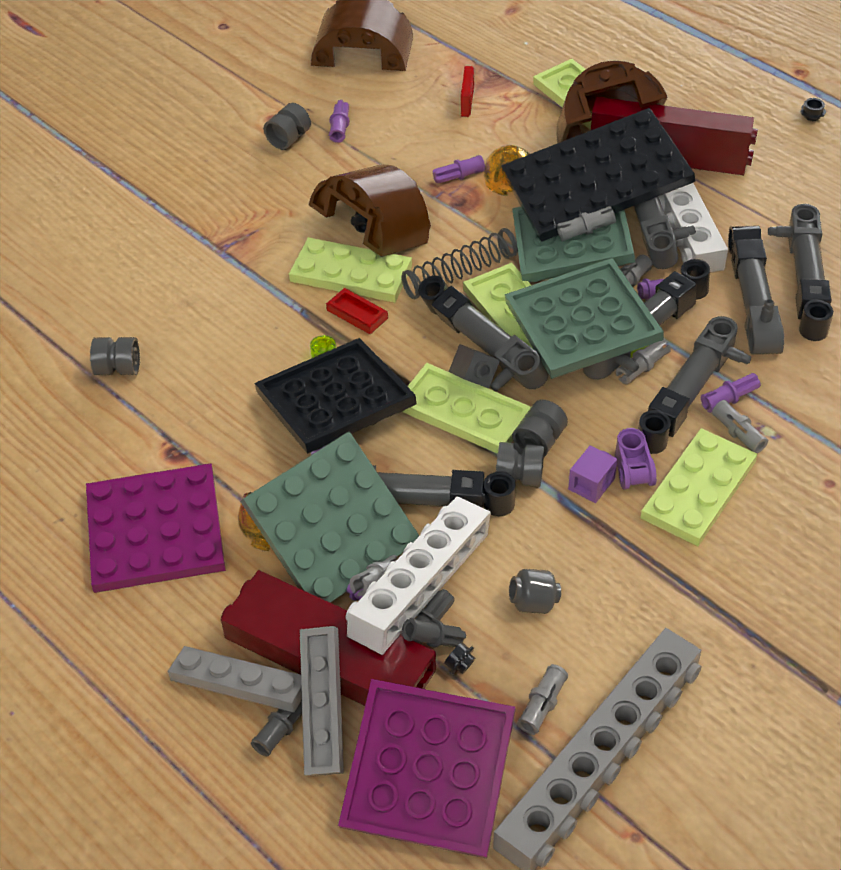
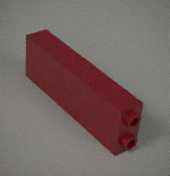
(703, 137)
(269, 623)

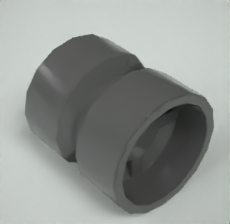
(287, 126)
(110, 356)
(541, 425)
(521, 464)

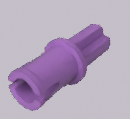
(339, 121)
(459, 169)
(730, 391)

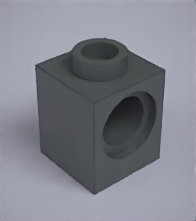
(474, 366)

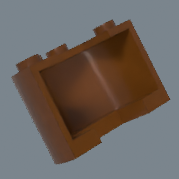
(367, 26)
(606, 80)
(385, 198)

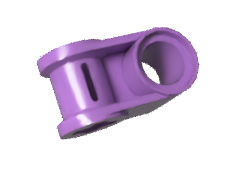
(634, 459)

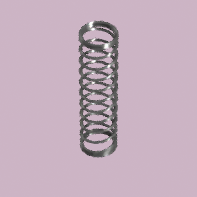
(501, 243)

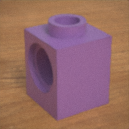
(592, 474)

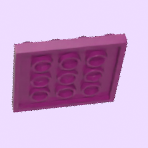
(153, 528)
(428, 768)

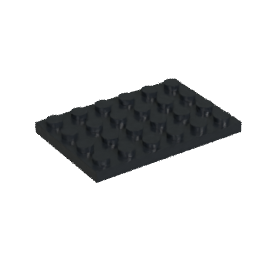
(597, 169)

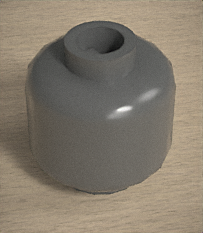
(534, 591)

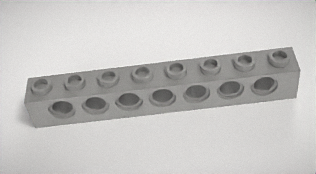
(532, 849)

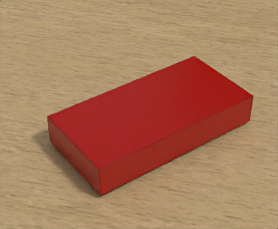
(467, 91)
(357, 311)

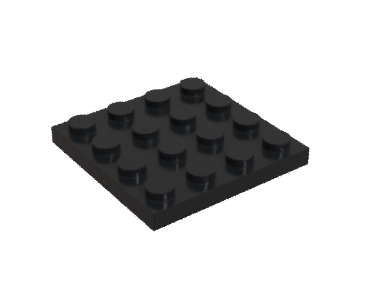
(334, 394)

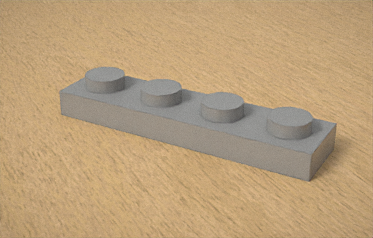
(237, 678)
(321, 701)

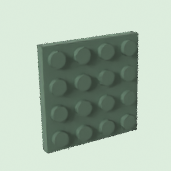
(555, 258)
(583, 318)
(330, 518)

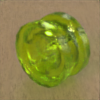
(321, 342)

